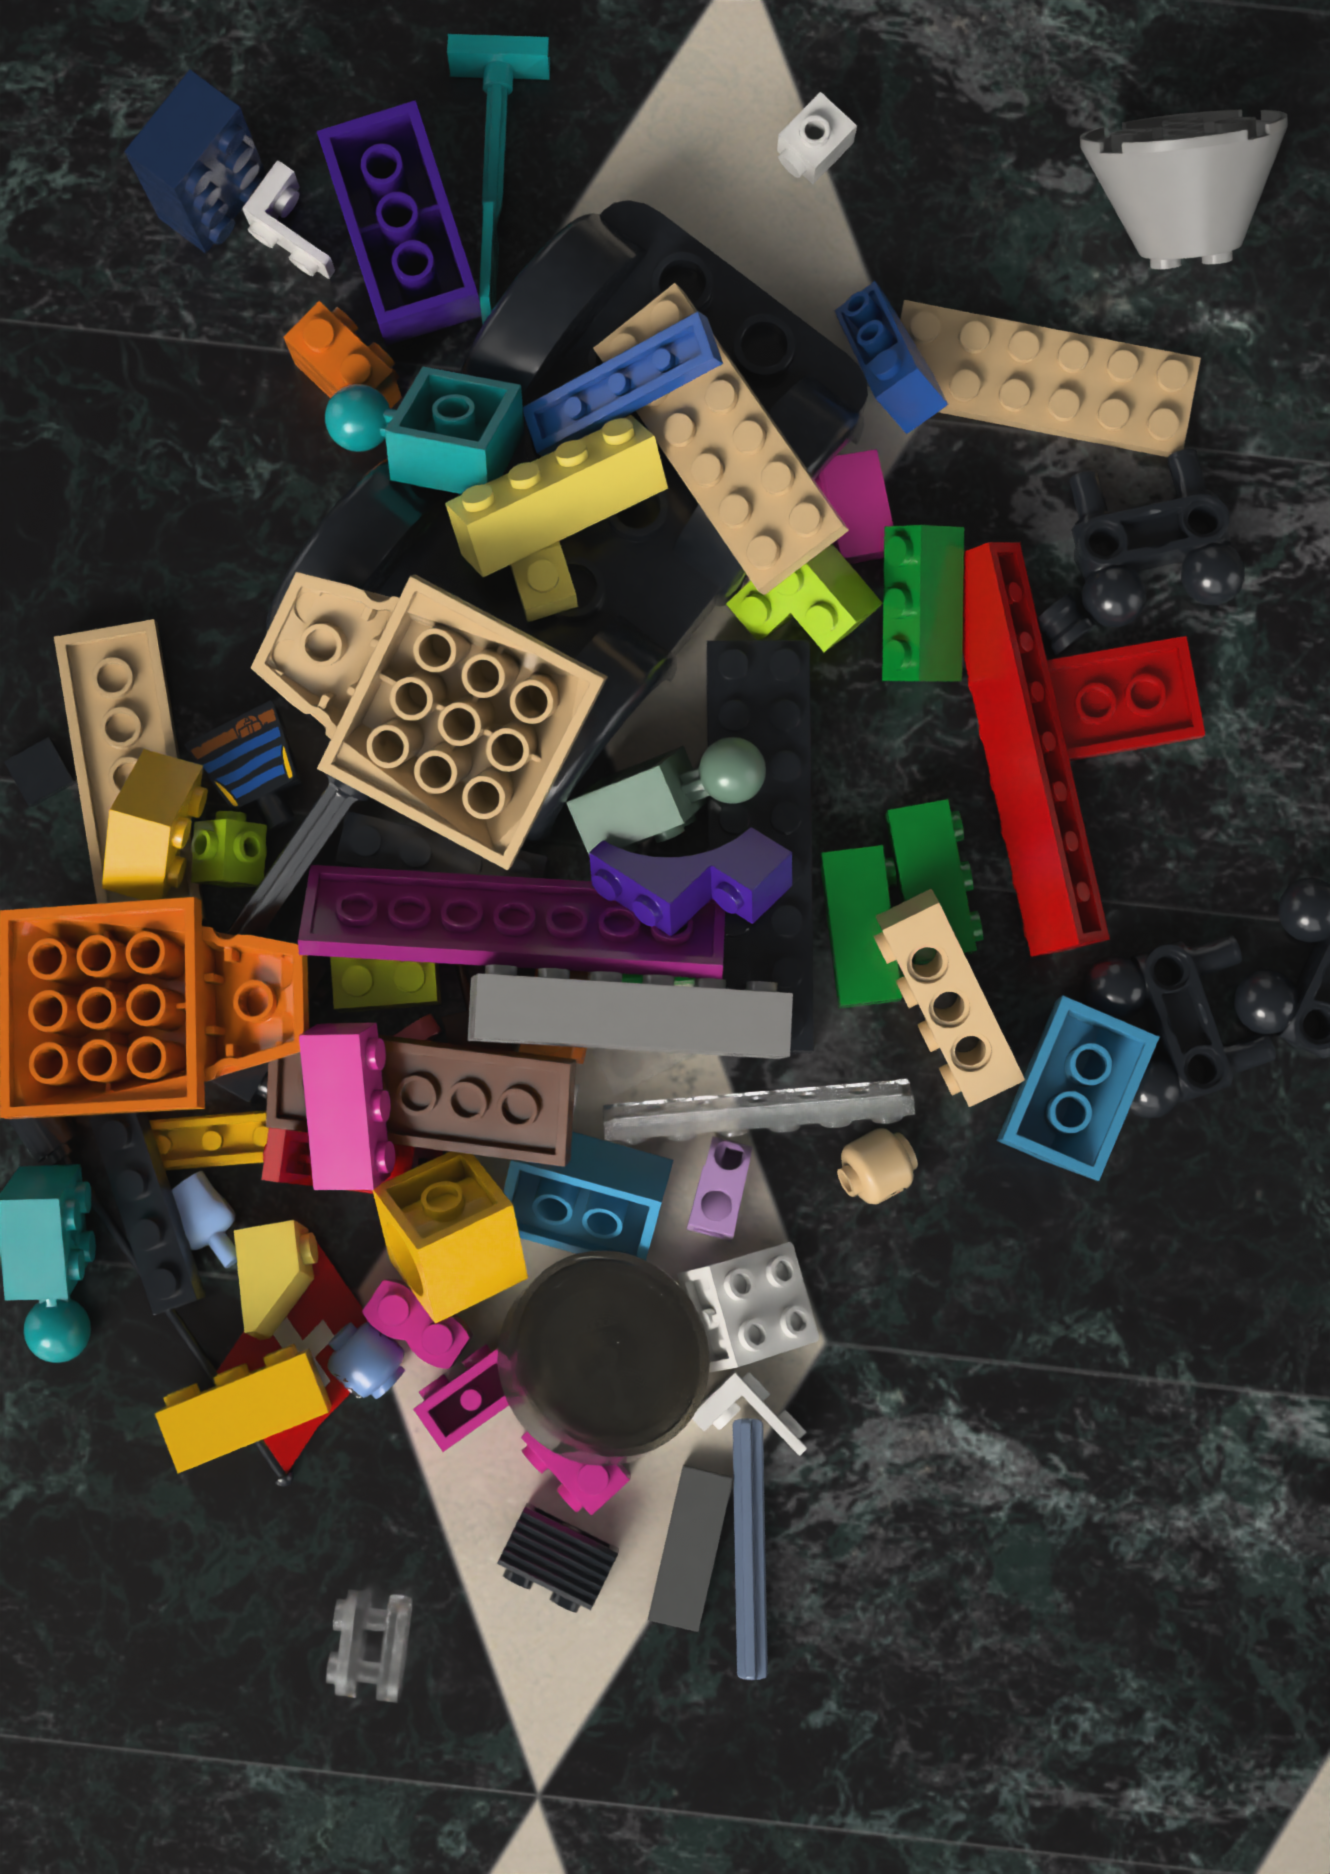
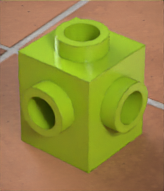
(228, 851)

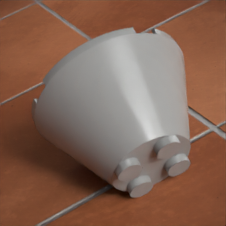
(1186, 180)

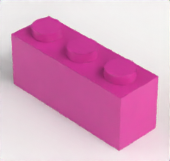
(346, 1106)

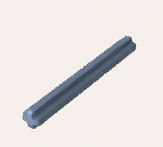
(750, 1549)

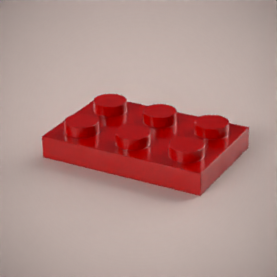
(1127, 698)

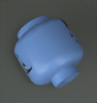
(365, 1360)

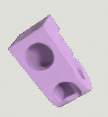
(720, 1189)

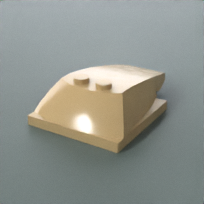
(430, 705)

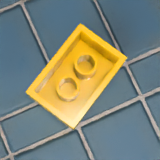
(242, 1407)

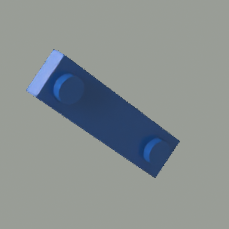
(623, 384)

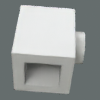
(815, 139)

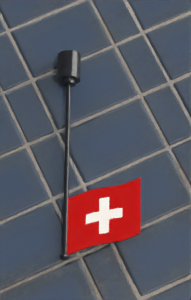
(310, 1324)

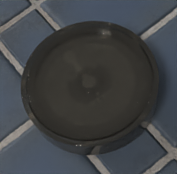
(603, 1358)

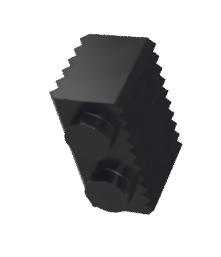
(557, 1558)

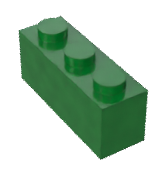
(923, 603)
(927, 858)
(854, 893)

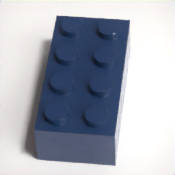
(197, 162)

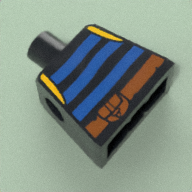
(251, 764)

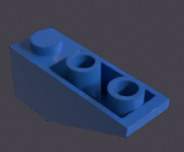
(890, 358)

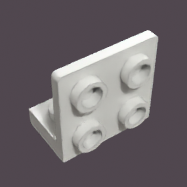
(751, 1306)

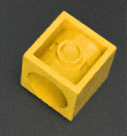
(450, 1233)

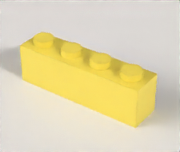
(556, 495)

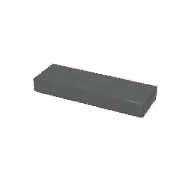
(690, 1548)

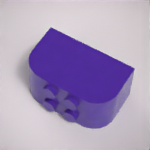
(400, 223)

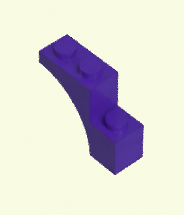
(669, 891)

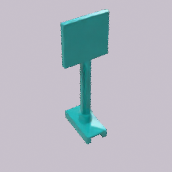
(498, 62)

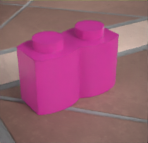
(401, 1316)

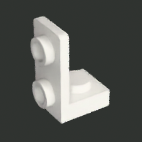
(276, 198)
(720, 1408)

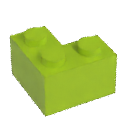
(821, 595)

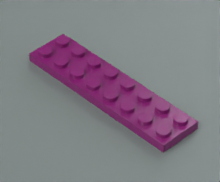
(497, 923)

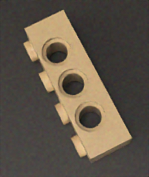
(991, 1063)

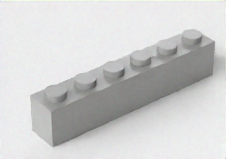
(629, 1015)

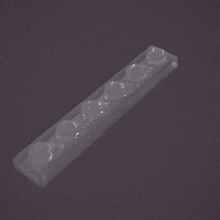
(777, 1109)

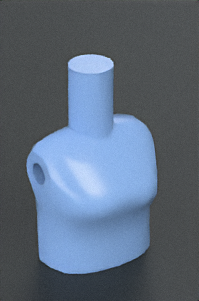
(205, 1217)

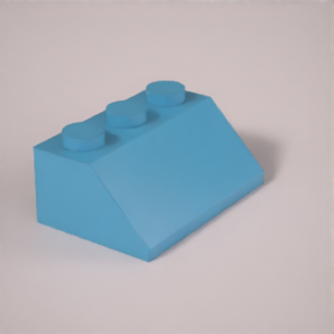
(1078, 1088)
(594, 1203)

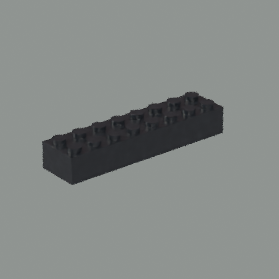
(764, 697)

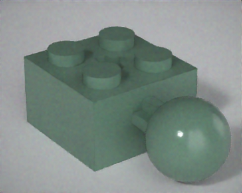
(665, 794)

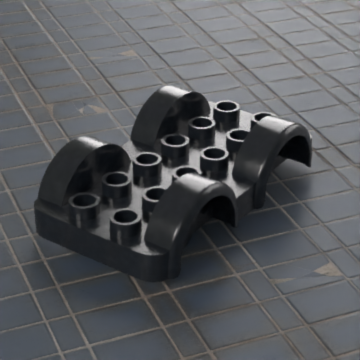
(653, 567)

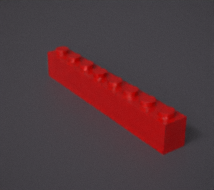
(1027, 754)

